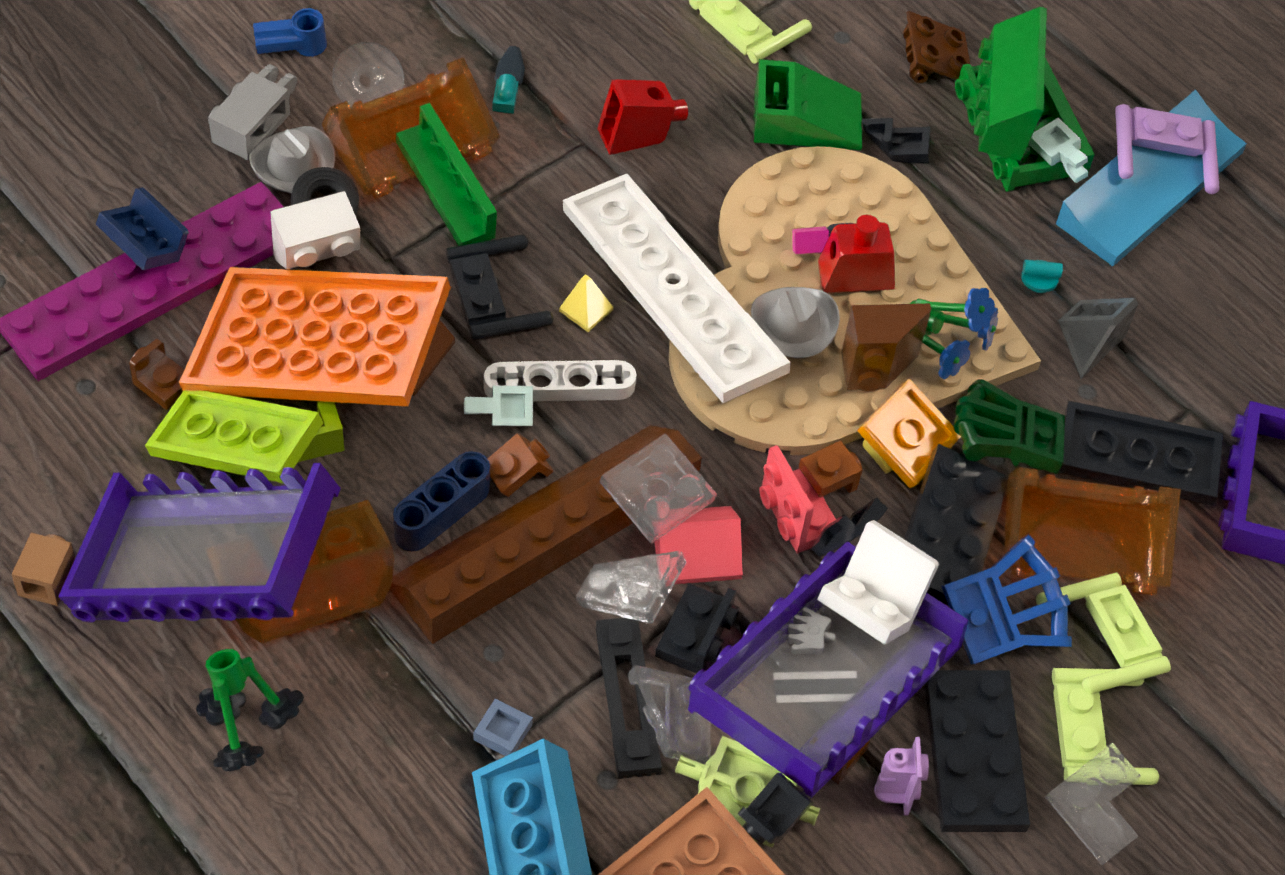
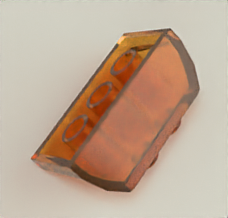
(344, 576)

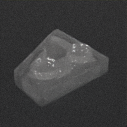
(632, 586)
(667, 711)

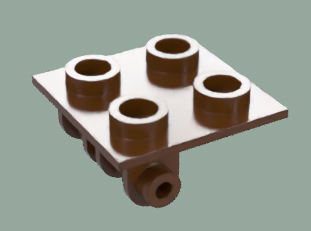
(934, 48)

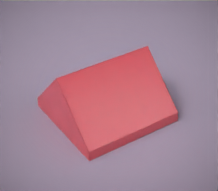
(709, 545)

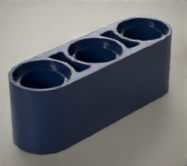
(436, 517)

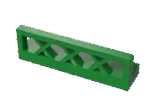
(448, 179)

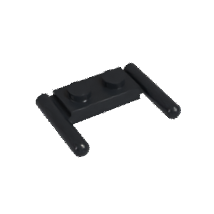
(479, 289)

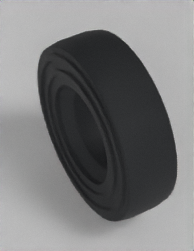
(324, 178)

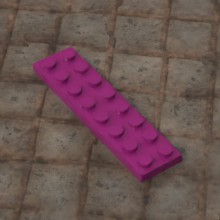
(123, 296)

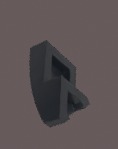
(899, 144)
(846, 528)

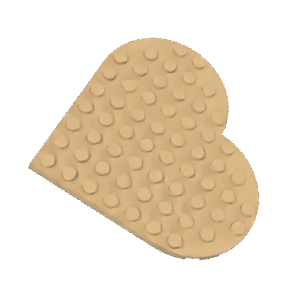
(755, 242)

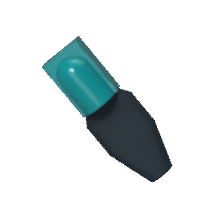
(508, 77)

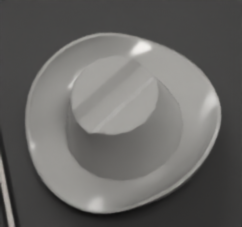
(289, 154)
(797, 319)

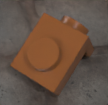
(517, 463)
(832, 469)

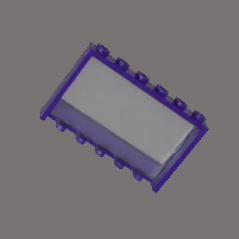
(199, 548)
(821, 709)

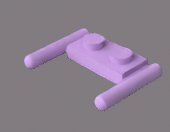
(1166, 133)

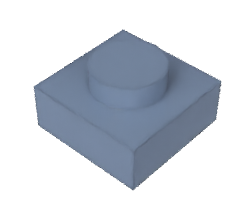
(502, 728)

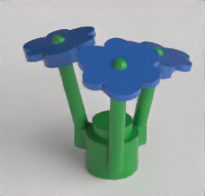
(980, 318)

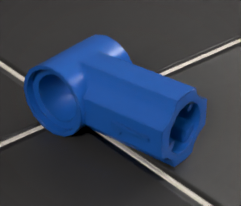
(301, 33)

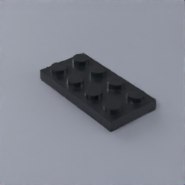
(1141, 452)
(956, 515)
(976, 752)

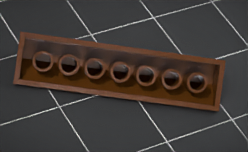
(521, 543)

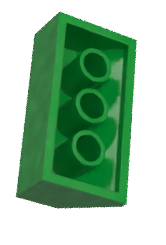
(1011, 84)

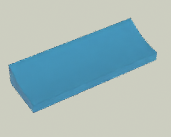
(1119, 213)
(531, 813)

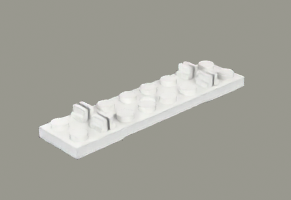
(696, 310)

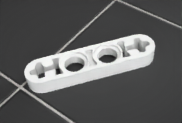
(560, 372)

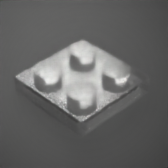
(658, 488)

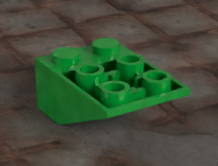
(804, 108)

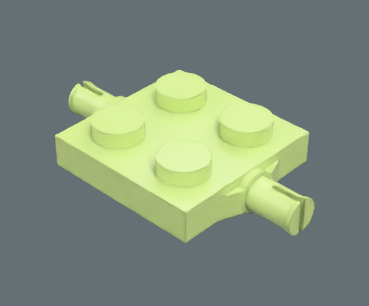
(735, 778)

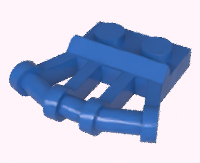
(984, 603)

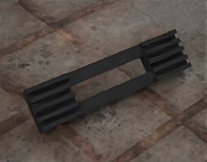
(635, 750)

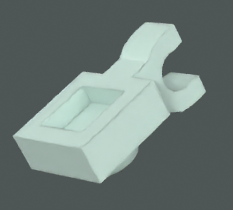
(1059, 143)
(507, 405)

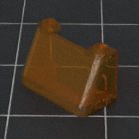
(367, 131)
(1094, 528)

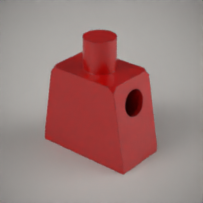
(638, 114)
(858, 257)

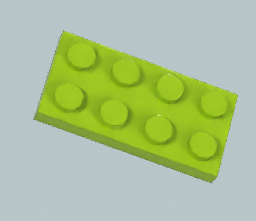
(234, 434)

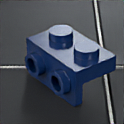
(145, 231)

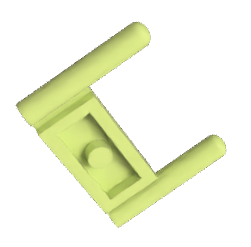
(746, 29)
(1123, 630)
(1082, 723)

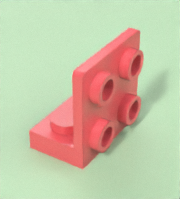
(794, 502)

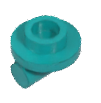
(1041, 275)

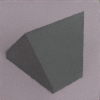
(1096, 328)

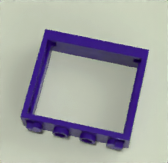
(1240, 534)

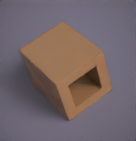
(43, 568)

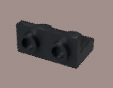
(696, 628)

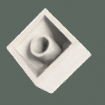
(314, 231)

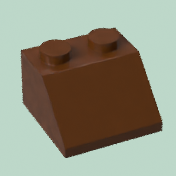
(882, 343)

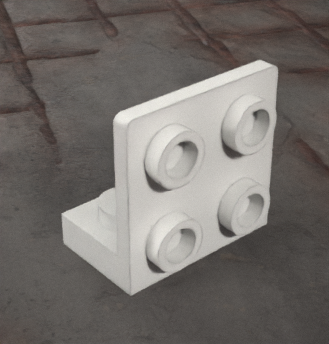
(881, 584)

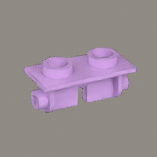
(902, 776)

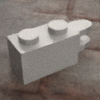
(252, 111)

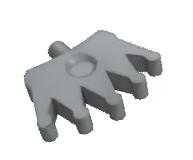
(809, 633)

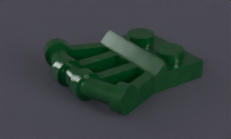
(1009, 428)

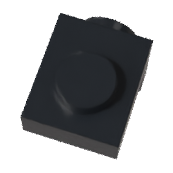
(774, 810)

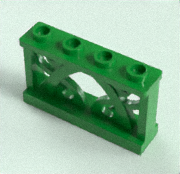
(1055, 107)

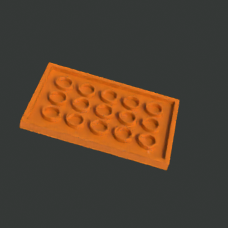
(317, 336)

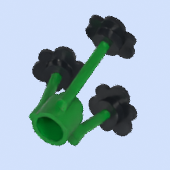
(225, 699)

